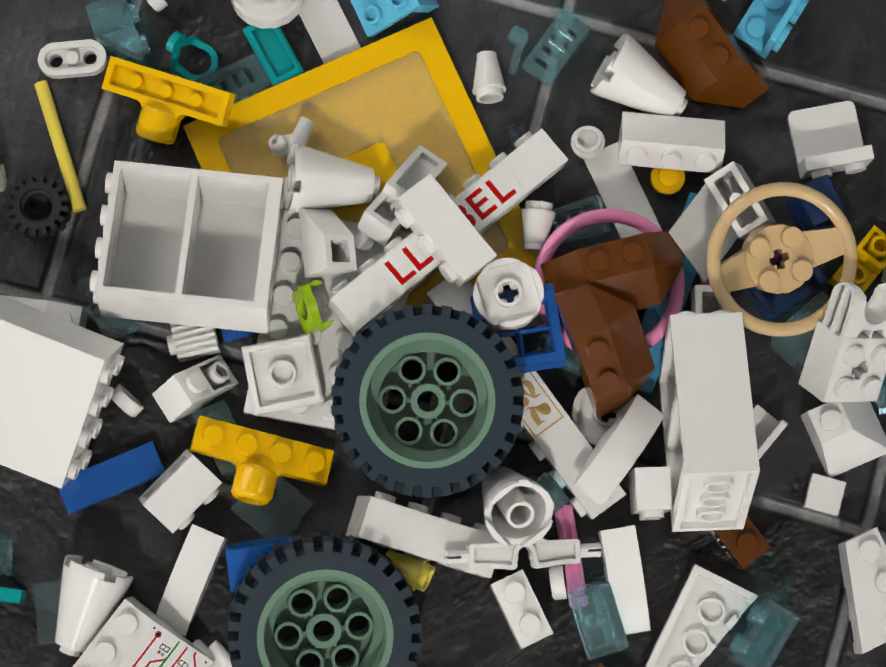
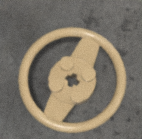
(799, 255)

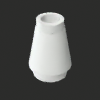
(488, 78)
(536, 223)

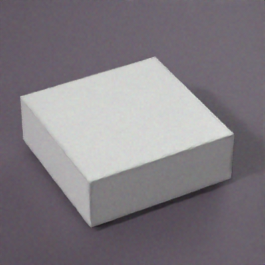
(824, 494)

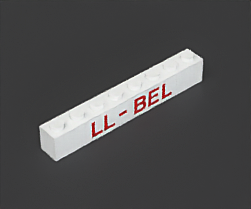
(482, 202)

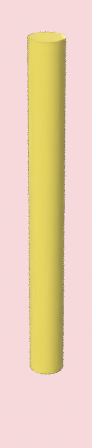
(60, 146)

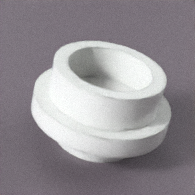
(587, 142)

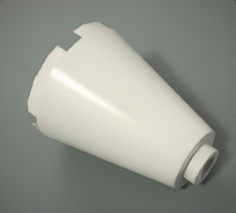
(638, 81)
(326, 180)
(515, 508)
(87, 601)

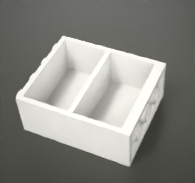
(188, 246)
(51, 391)
(708, 421)

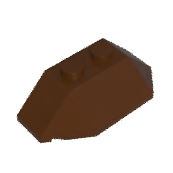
(707, 55)
(631, 268)
(606, 345)

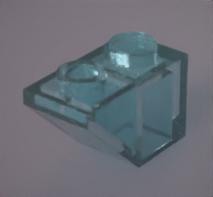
(116, 29)

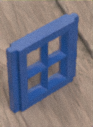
(542, 359)

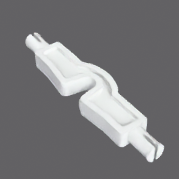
(541, 554)

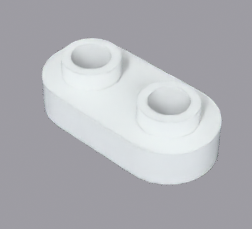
(73, 58)

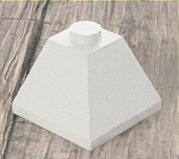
(845, 435)

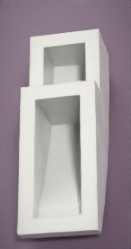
(379, 218)
(618, 449)
(625, 576)
(190, 578)

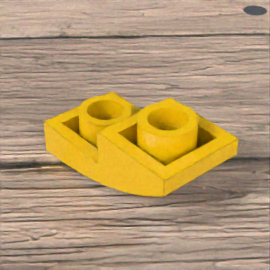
(870, 261)

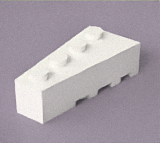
(415, 530)

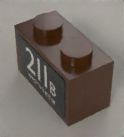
(741, 545)

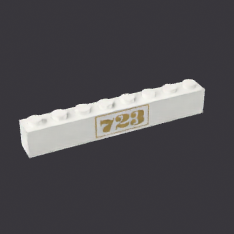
(543, 418)

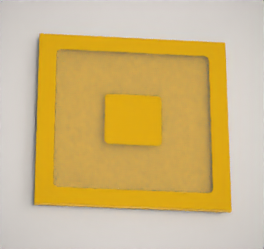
(373, 112)

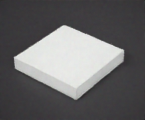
(282, 374)

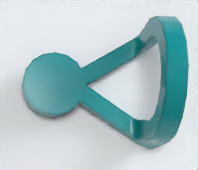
(179, 40)

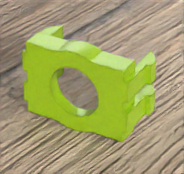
(304, 296)

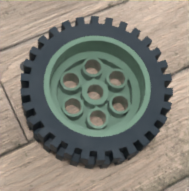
(375, 366)
(315, 568)

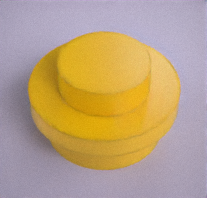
(667, 180)

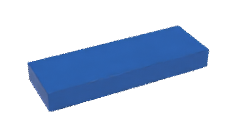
(112, 477)

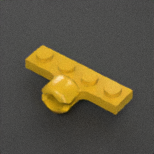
(166, 99)
(260, 458)

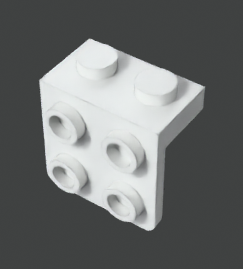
(828, 140)

